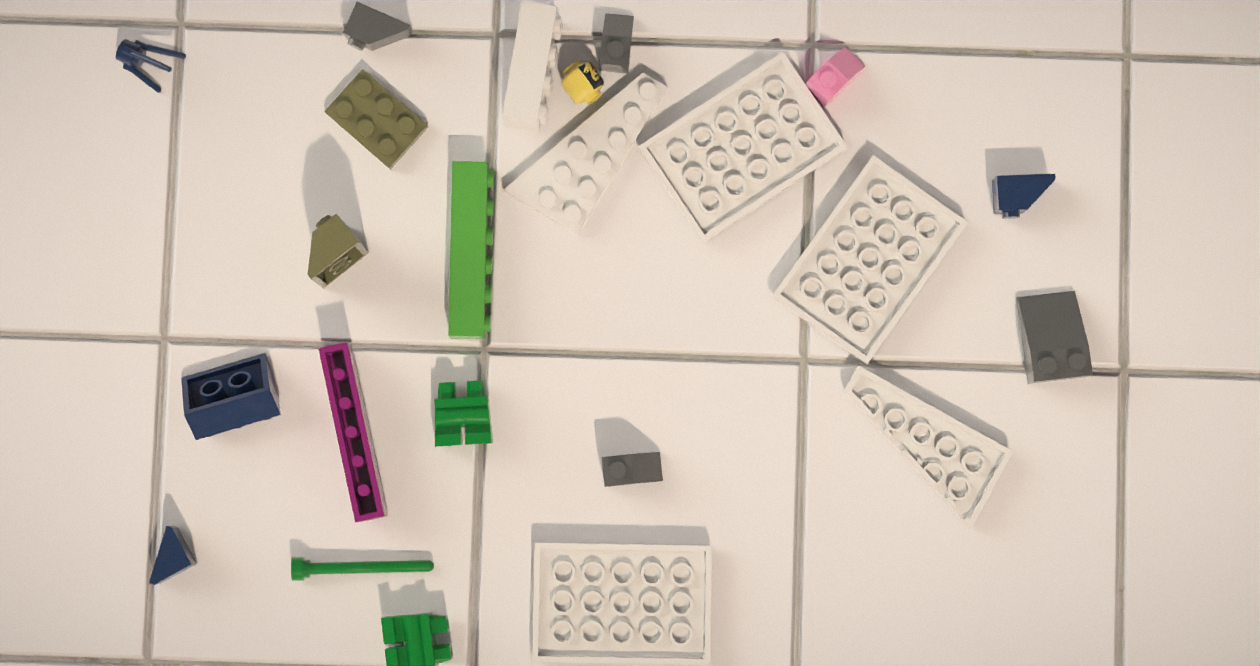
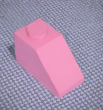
(834, 76)

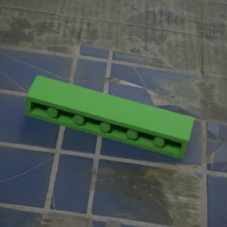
(469, 250)

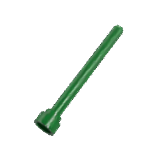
(304, 568)

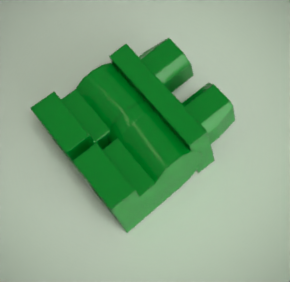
(459, 413)
(418, 639)

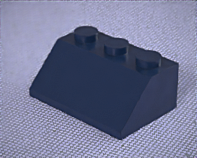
(230, 396)

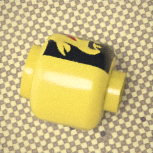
(582, 82)

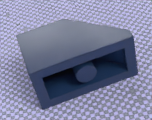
(1018, 192)

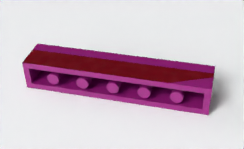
(353, 432)

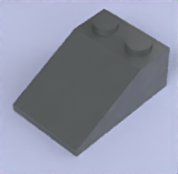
(1053, 337)

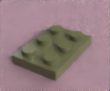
(376, 119)

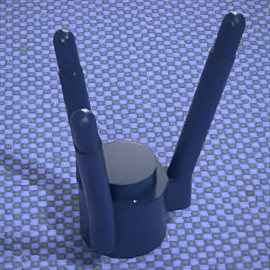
(133, 55)

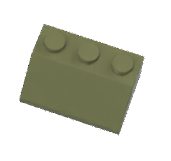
(333, 250)

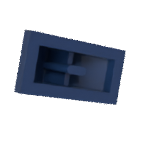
(172, 556)

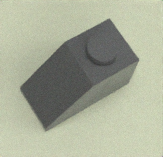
(373, 29)
(616, 43)
(632, 469)

